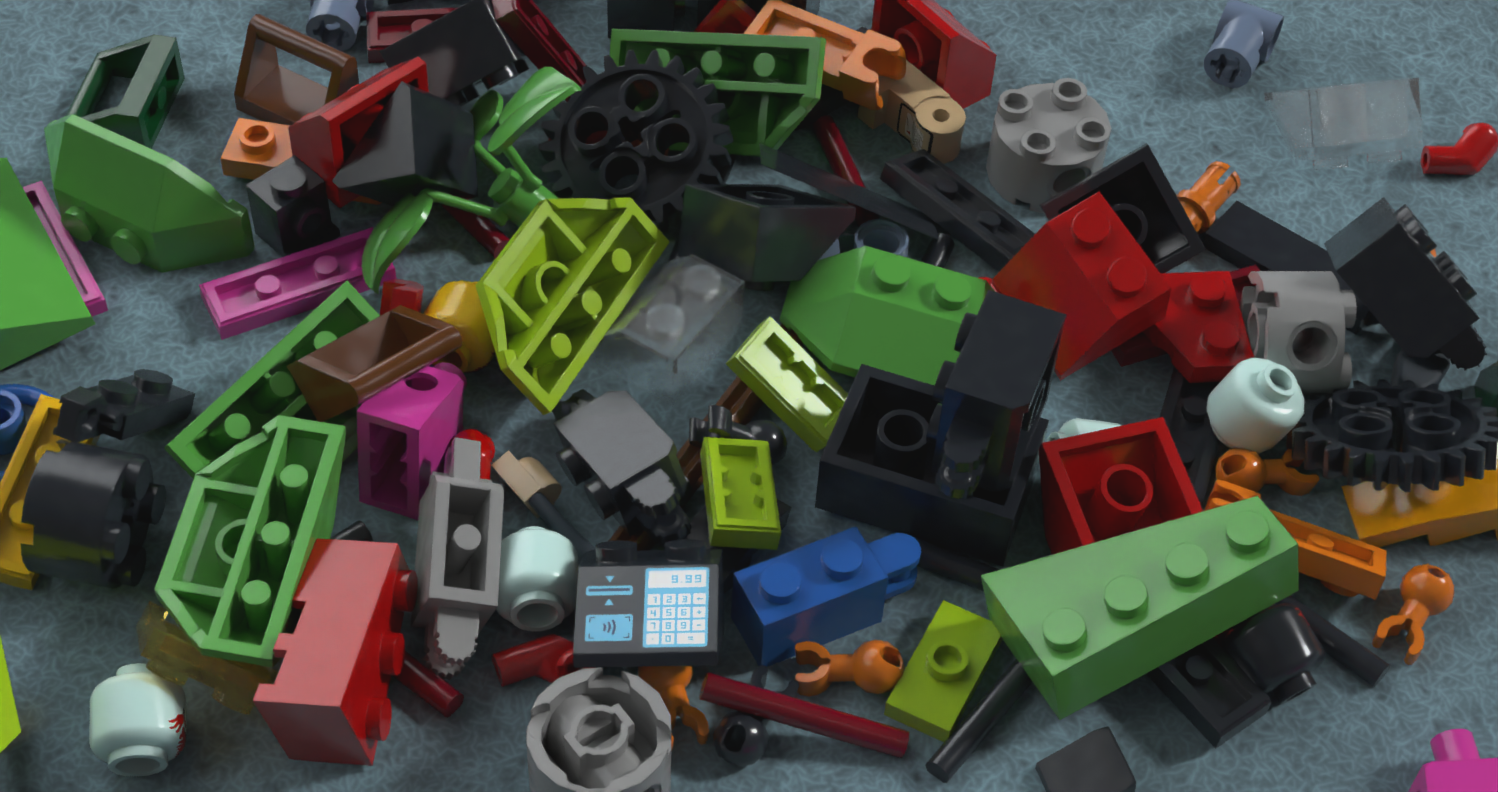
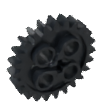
(609, 105)
(1435, 435)

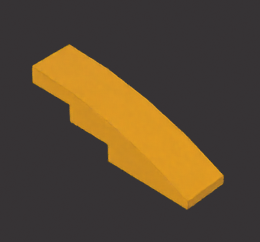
(1441, 515)

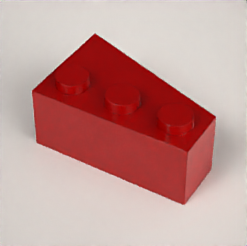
(342, 655)

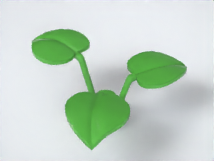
(512, 191)

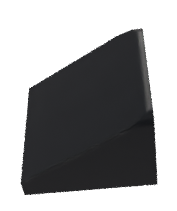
(1088, 765)

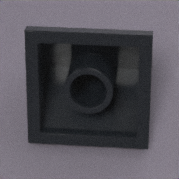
(412, 147)
(1144, 204)

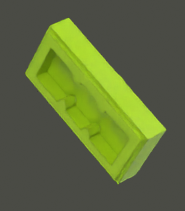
(789, 382)
(740, 493)
(944, 671)

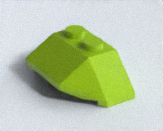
(563, 288)

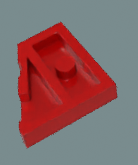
(1202, 326)

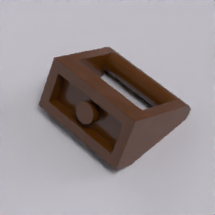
(278, 93)
(371, 360)

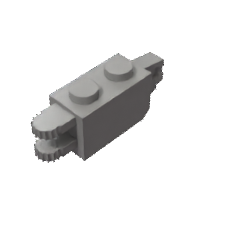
(457, 558)

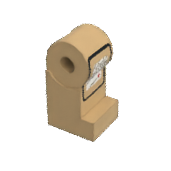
(919, 114)

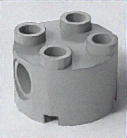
(1045, 141)
(1301, 325)
(599, 735)

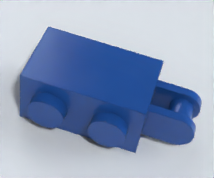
(820, 591)

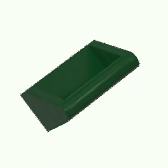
(155, 82)

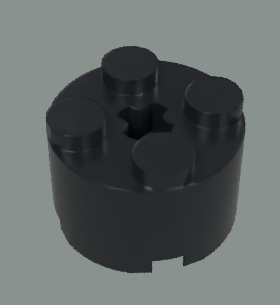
(91, 514)

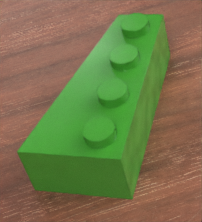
(1139, 598)

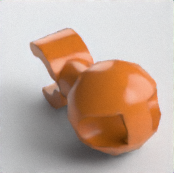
(1251, 472)
(1425, 593)
(870, 667)
(671, 684)

